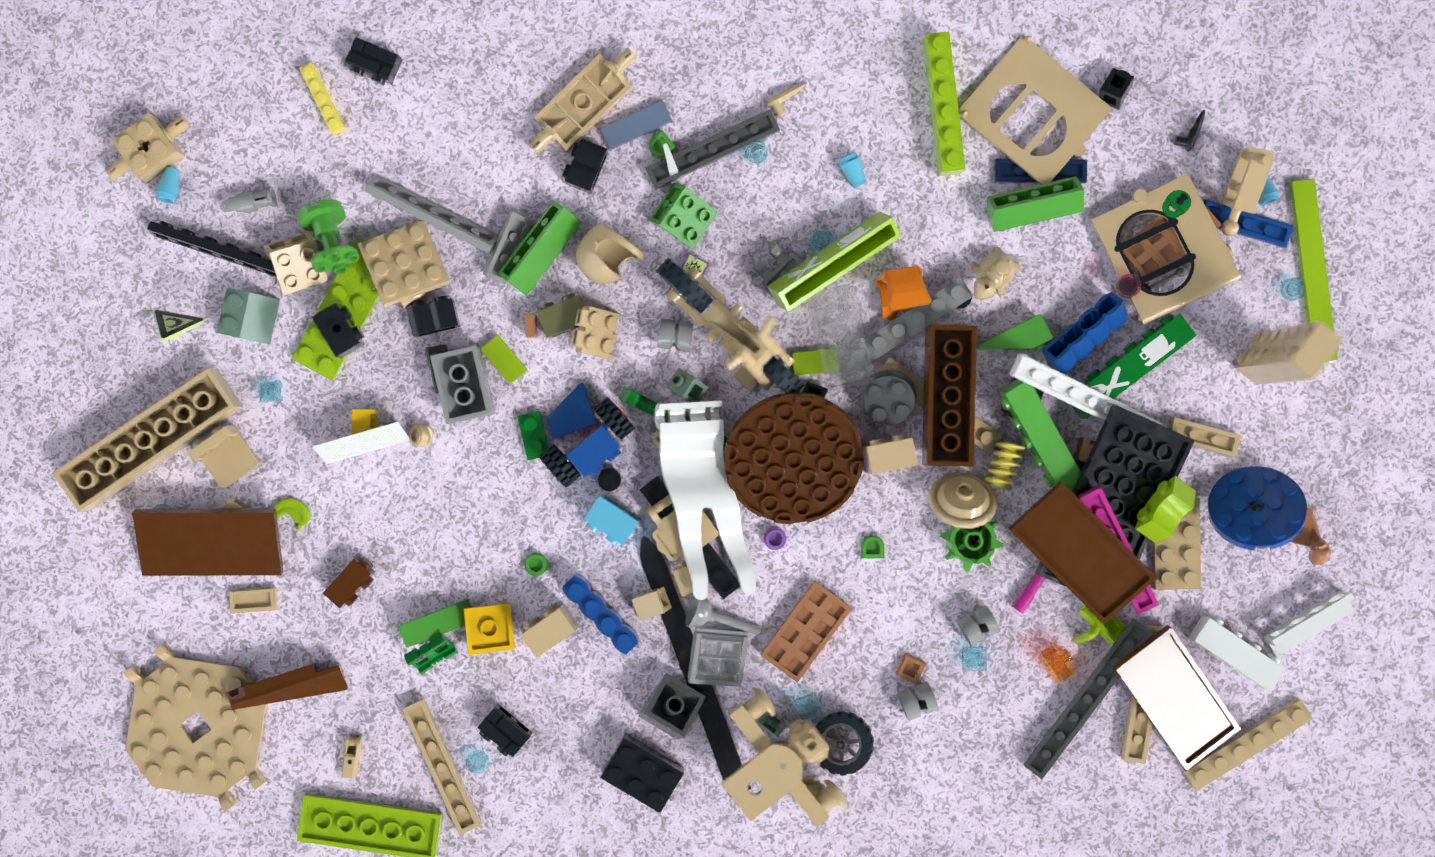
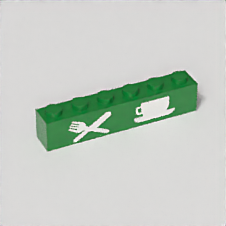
(1139, 358)

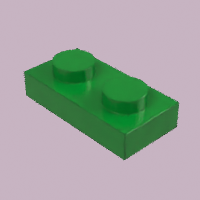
(533, 434)

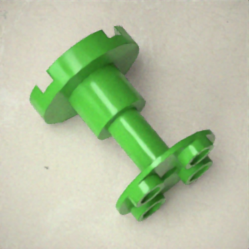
(323, 221)

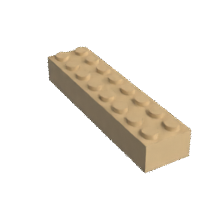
(147, 440)

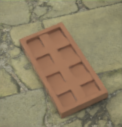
(1157, 250)
(806, 631)

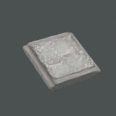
(717, 657)

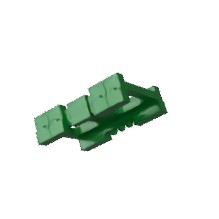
(429, 650)

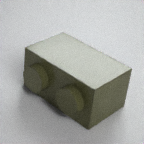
(560, 317)

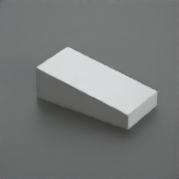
(672, 168)

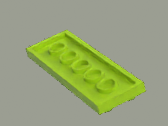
(351, 289)
(369, 826)

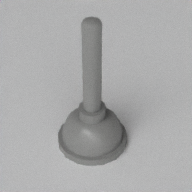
(701, 611)

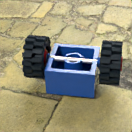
(593, 450)

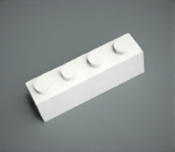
(1236, 653)

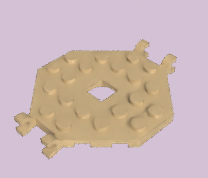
(164, 747)

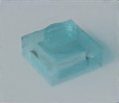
(974, 658)
(808, 707)

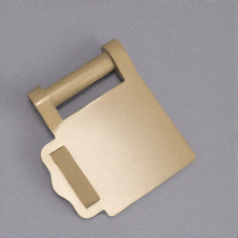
(667, 532)

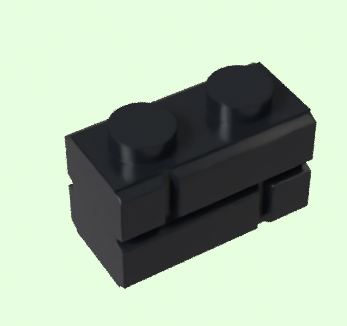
(373, 61)
(504, 731)

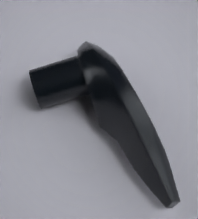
(1189, 142)

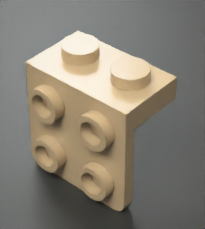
(225, 455)

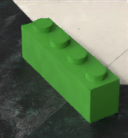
(1035, 204)
(540, 247)

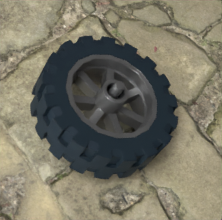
(864, 739)

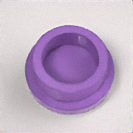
(774, 538)

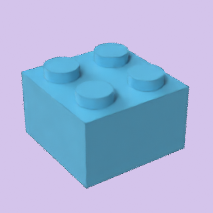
(611, 520)

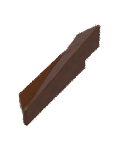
(288, 686)

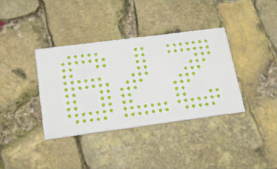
(361, 443)

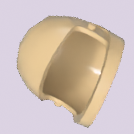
(609, 245)

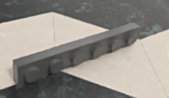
(714, 148)

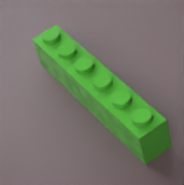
(1039, 434)

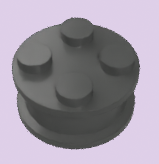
(890, 397)

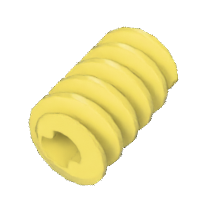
(1004, 464)

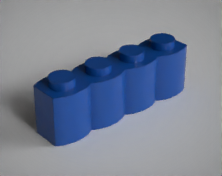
(1089, 330)
(606, 618)

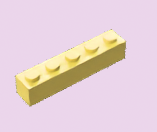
(323, 98)

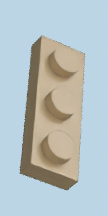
(1207, 437)

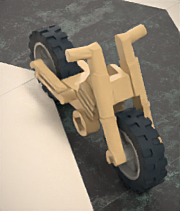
(746, 343)

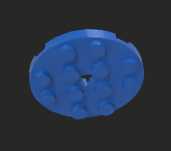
(1249, 529)

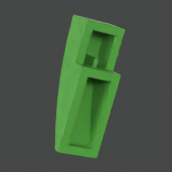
(431, 624)

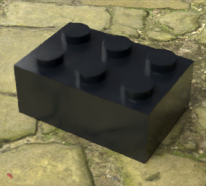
(642, 772)

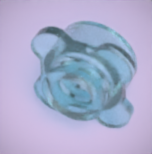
(815, 236)
(266, 386)

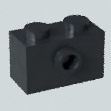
(339, 330)

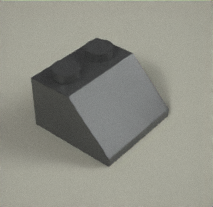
(672, 706)

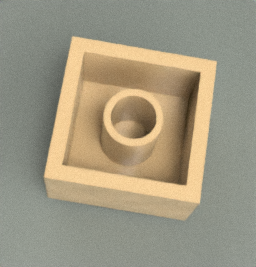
(889, 455)
(549, 630)

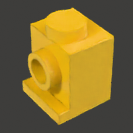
(363, 420)

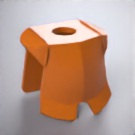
(901, 291)

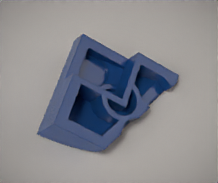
(572, 413)

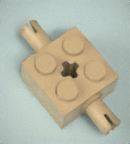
(146, 134)

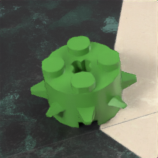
(977, 553)

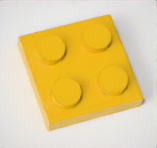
(489, 628)

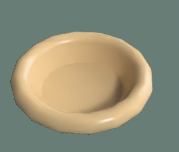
(963, 500)

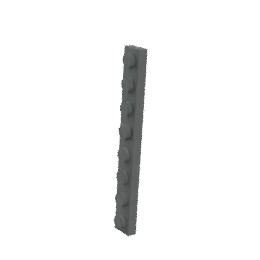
(1085, 701)

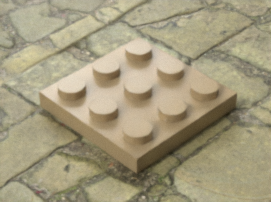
(403, 263)

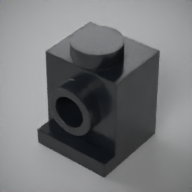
(1116, 88)

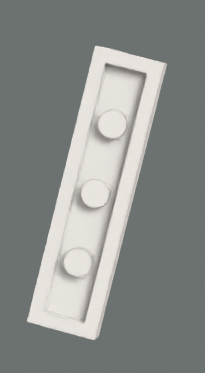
(1309, 622)

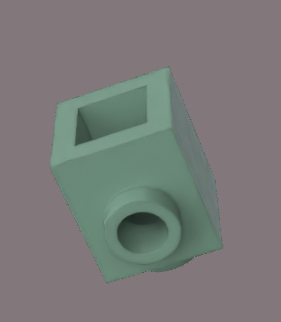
(687, 386)

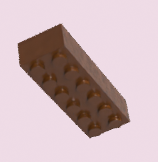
(949, 395)

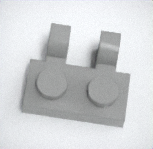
(786, 264)

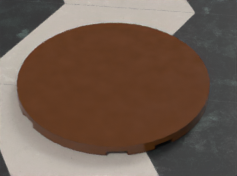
(793, 458)

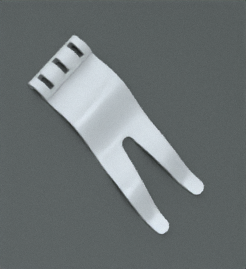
(697, 480)

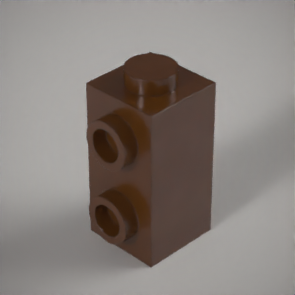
(354, 577)

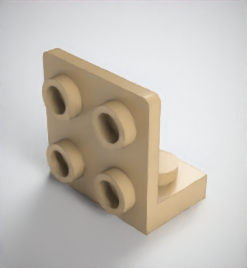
(293, 263)

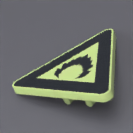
(173, 324)

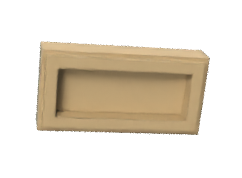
(253, 600)

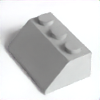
(462, 384)

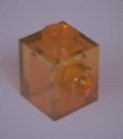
(1057, 663)

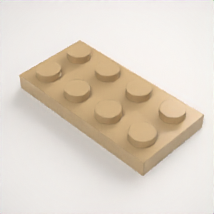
(1179, 556)

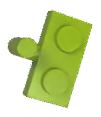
(1109, 631)

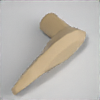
(784, 96)

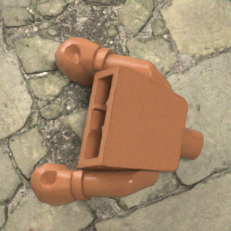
(1310, 536)

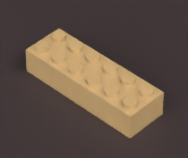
(1288, 353)

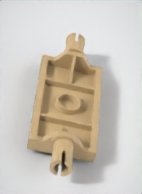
(583, 102)

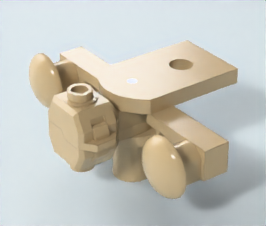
(780, 765)

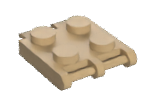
(595, 332)

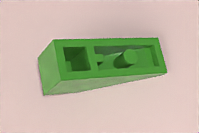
(1024, 336)

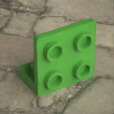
(683, 215)

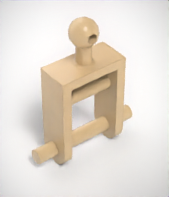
(1246, 185)

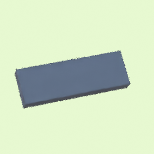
(636, 125)

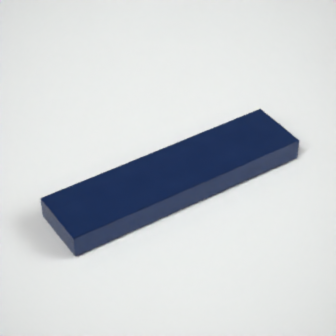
(1008, 172)

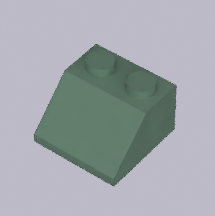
(248, 316)

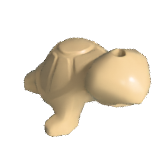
(996, 274)

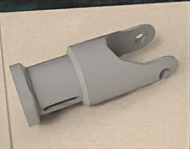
(250, 202)

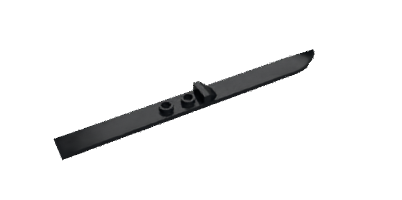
(681, 639)

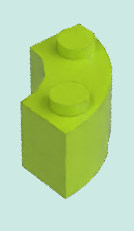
(1165, 509)

